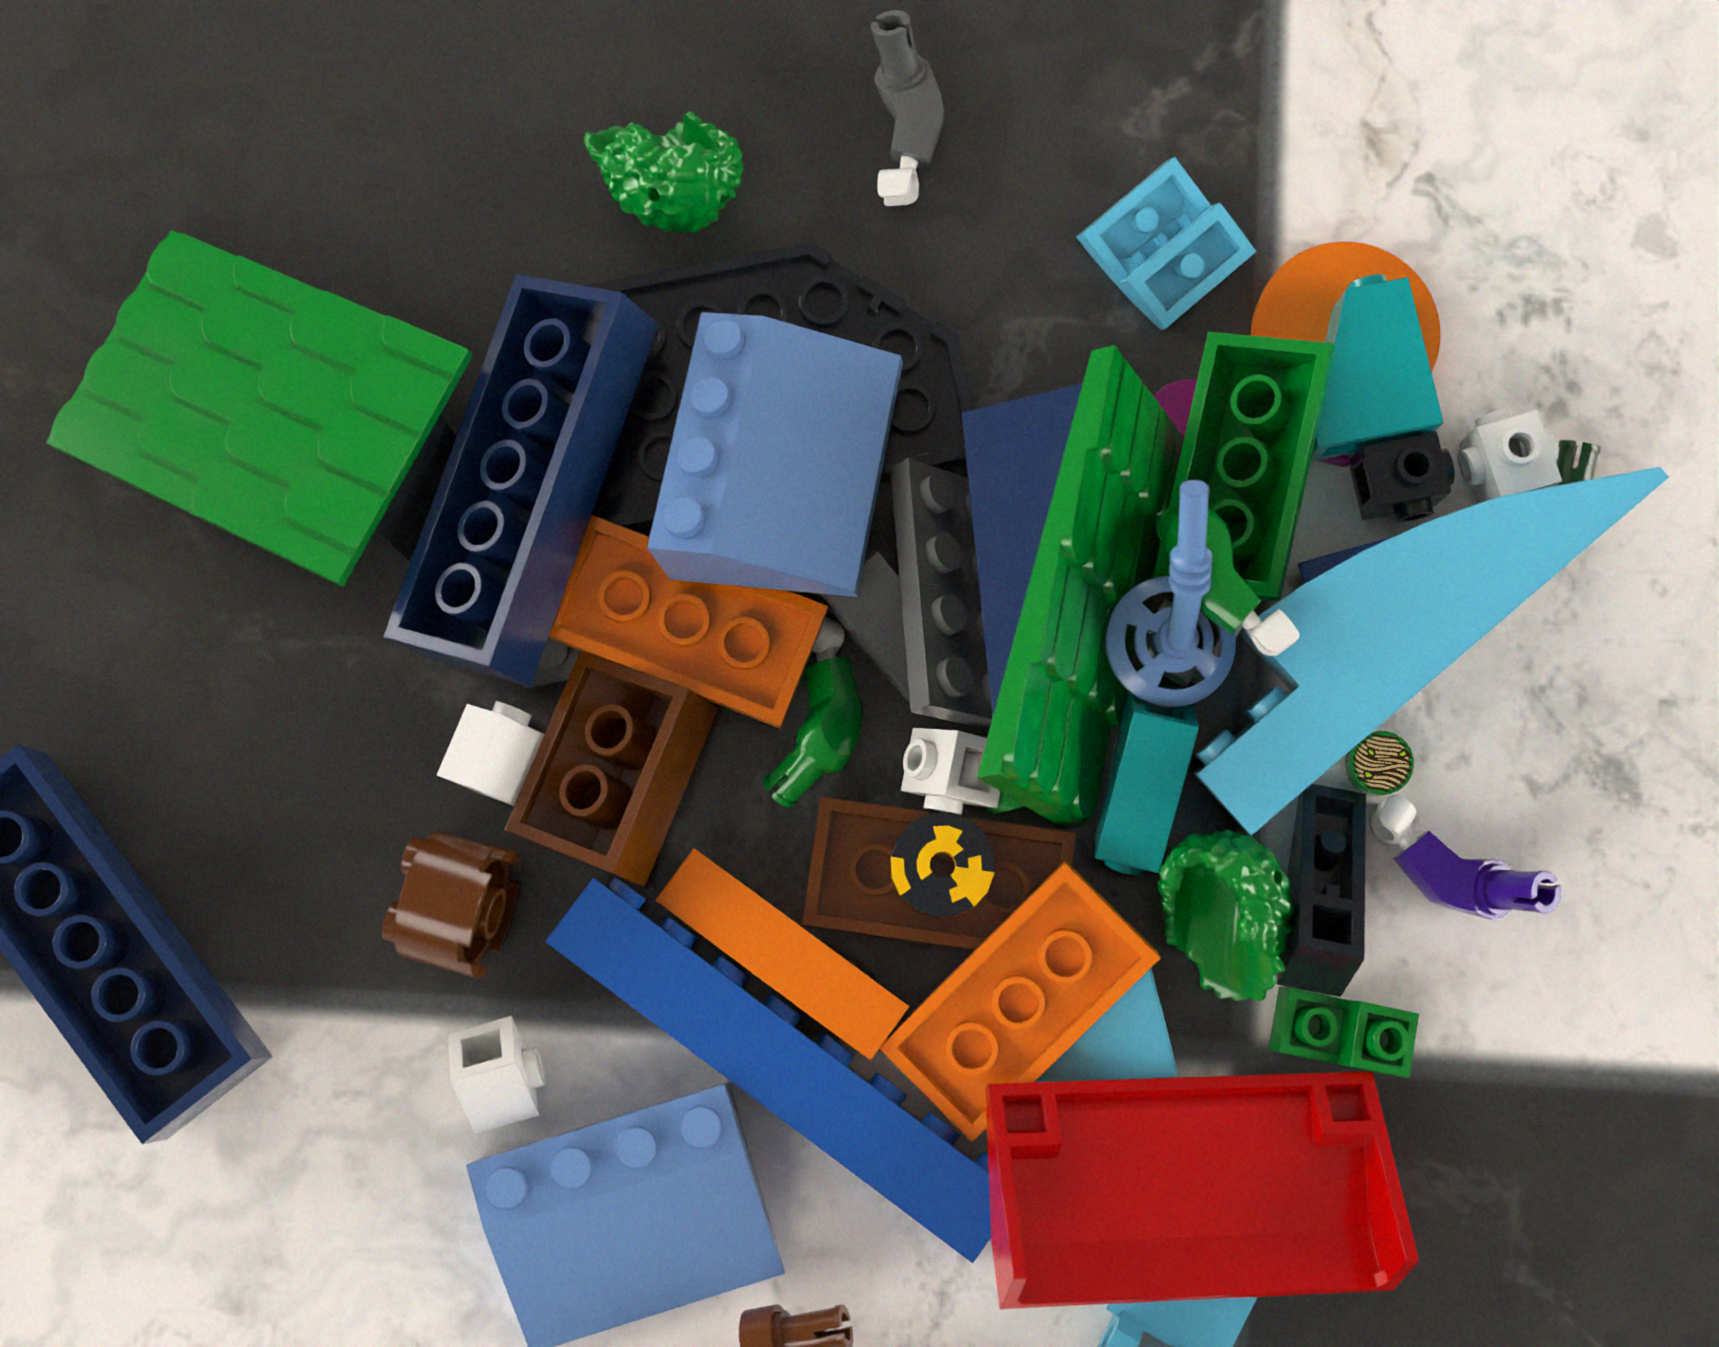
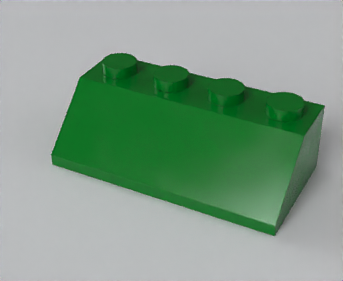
(1254, 446)

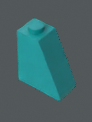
(1379, 370)
(1144, 784)

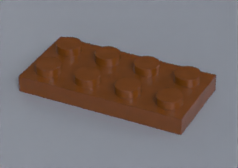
(854, 888)

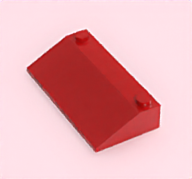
(1193, 1189)

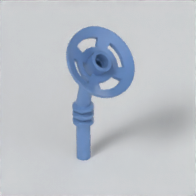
(1174, 627)

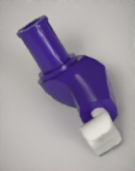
(1467, 885)

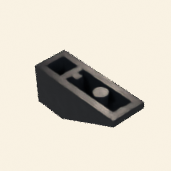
(1326, 891)

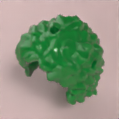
(672, 178)
(1227, 911)

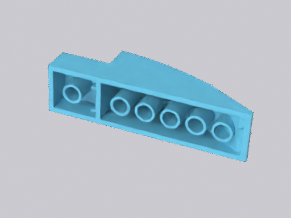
(1392, 625)

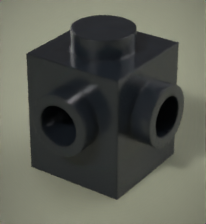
(1402, 477)

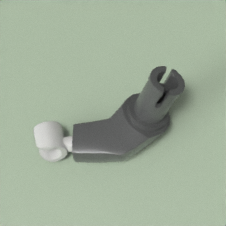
(914, 102)

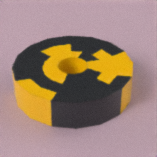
(971, 858)

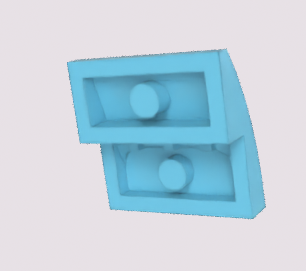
(1166, 244)
(1122, 1043)

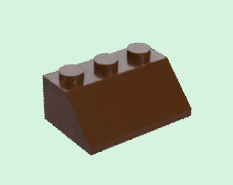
(612, 767)

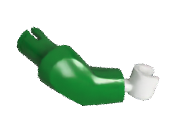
(1229, 598)
(831, 726)

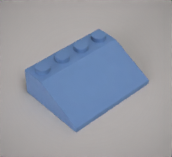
(775, 458)
(626, 1217)

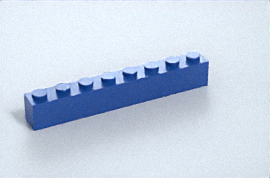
(779, 1064)

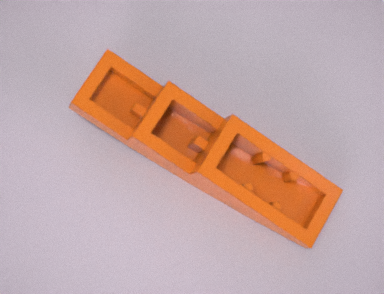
(782, 953)

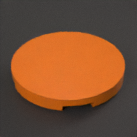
(1308, 286)

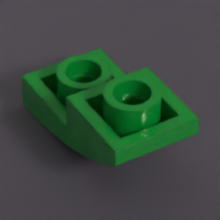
(1344, 1032)

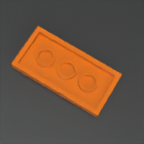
(716, 639)
(1020, 998)

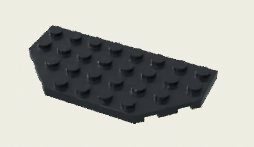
(803, 289)

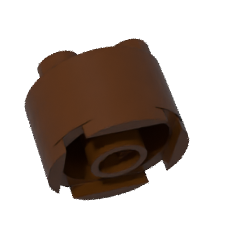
(453, 902)

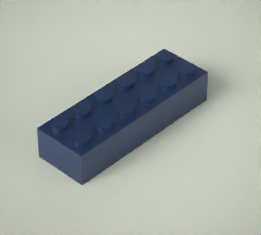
(523, 478)
(111, 959)

